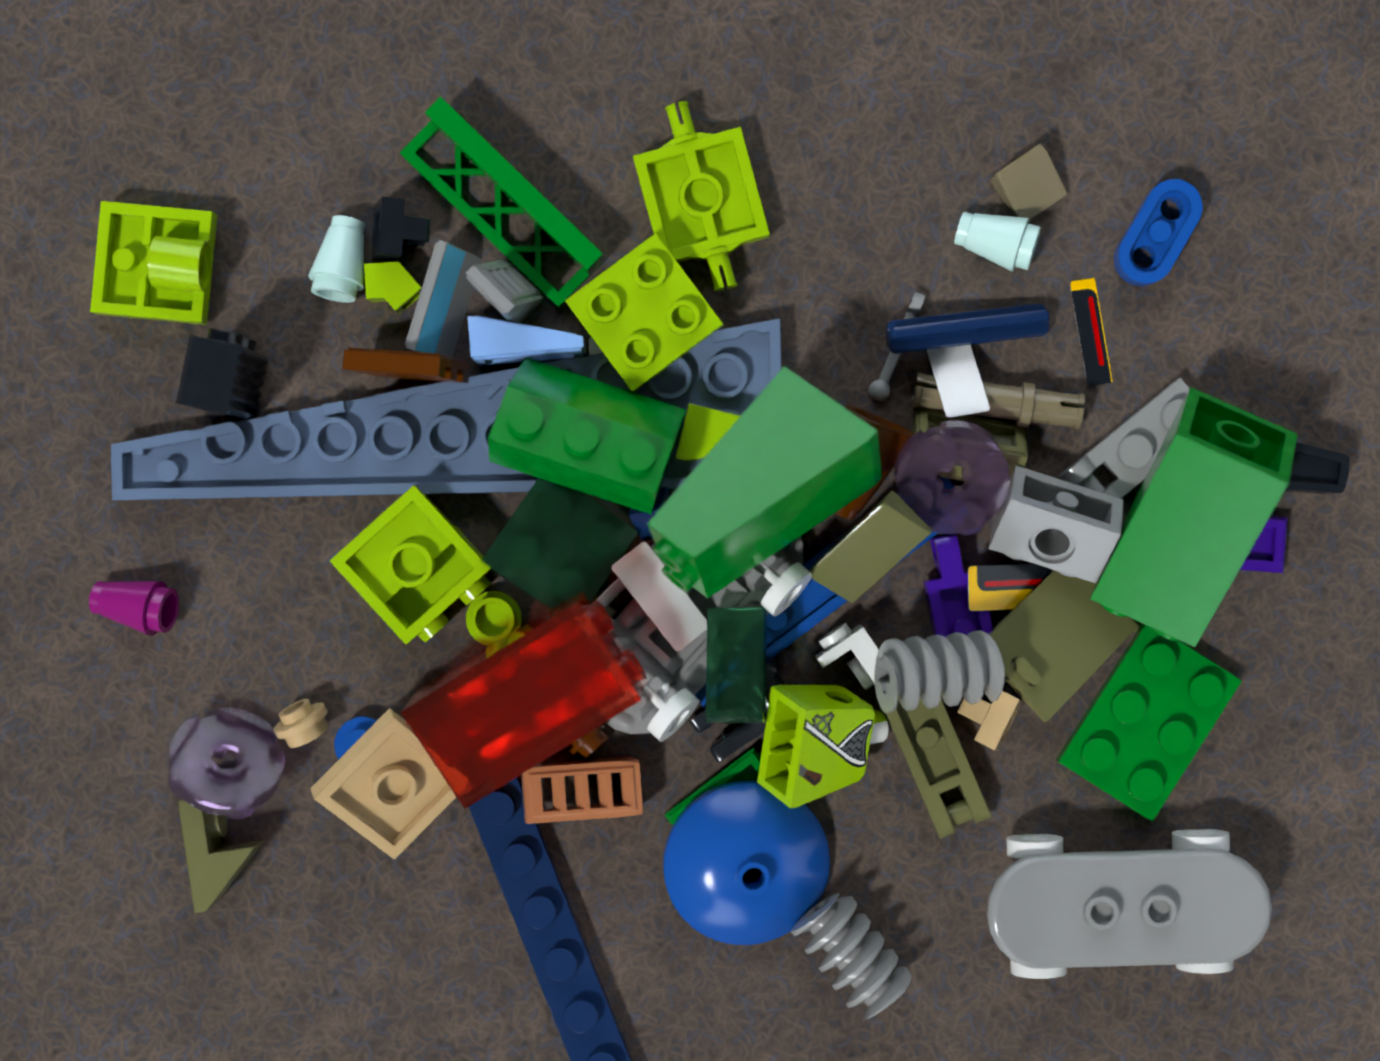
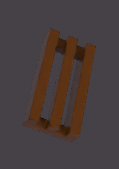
(406, 365)

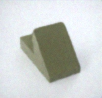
(209, 864)

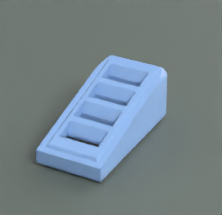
(510, 342)

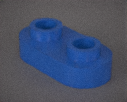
(1156, 234)

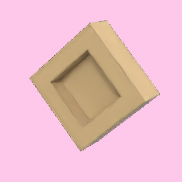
(993, 717)

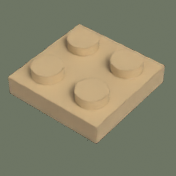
(385, 786)

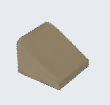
(1029, 183)

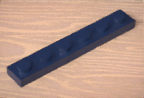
(548, 927)

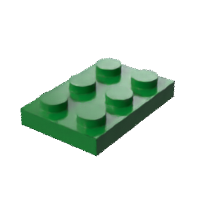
(1148, 721)

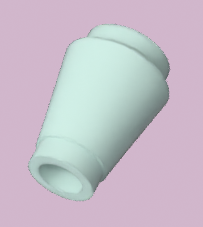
(999, 238)
(340, 261)

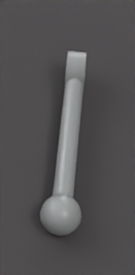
(880, 389)

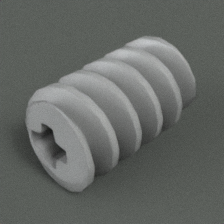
(938, 669)
(854, 953)

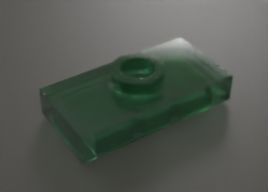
(736, 666)

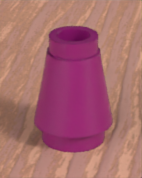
(136, 604)

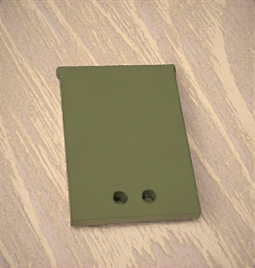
(1057, 641)

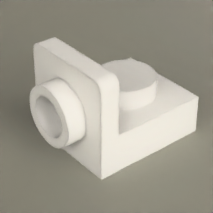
(859, 642)

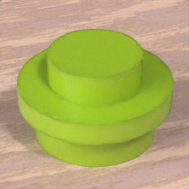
(493, 617)

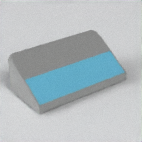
(442, 301)

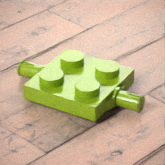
(702, 195)

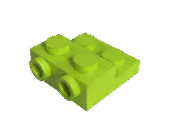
(413, 566)

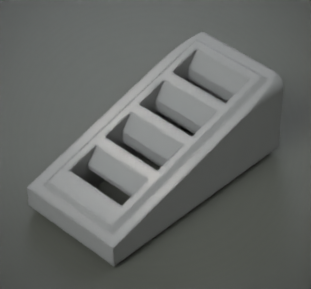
(505, 289)

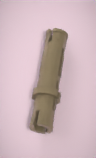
(1012, 402)

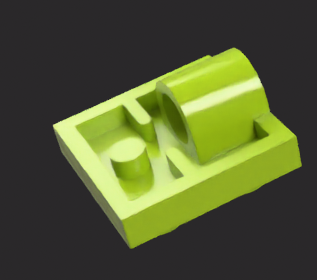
(153, 262)
(644, 313)

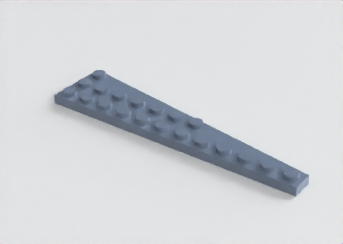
(417, 434)

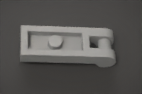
(1131, 446)

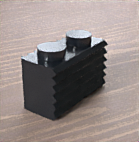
(222, 374)

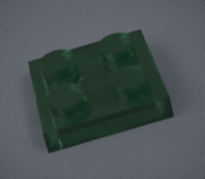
(558, 544)

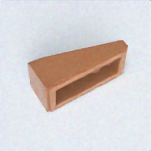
(606, 808)

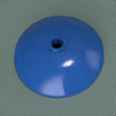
(725, 836)

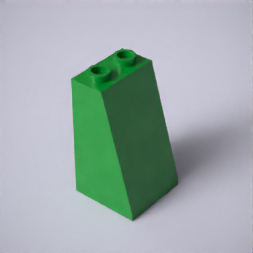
(764, 485)
(1196, 517)

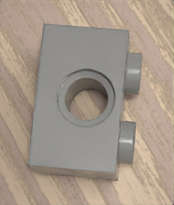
(1057, 525)

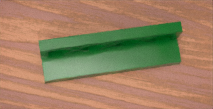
(516, 188)

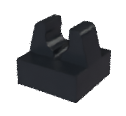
(395, 230)

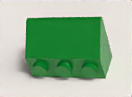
(585, 435)

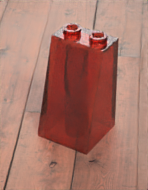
(524, 698)

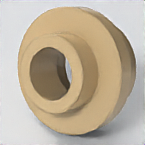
(301, 723)

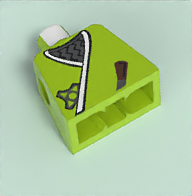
(816, 741)

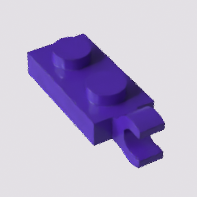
(948, 593)

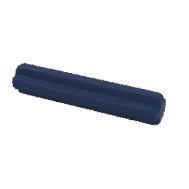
(967, 328)

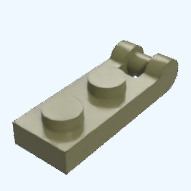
(937, 765)

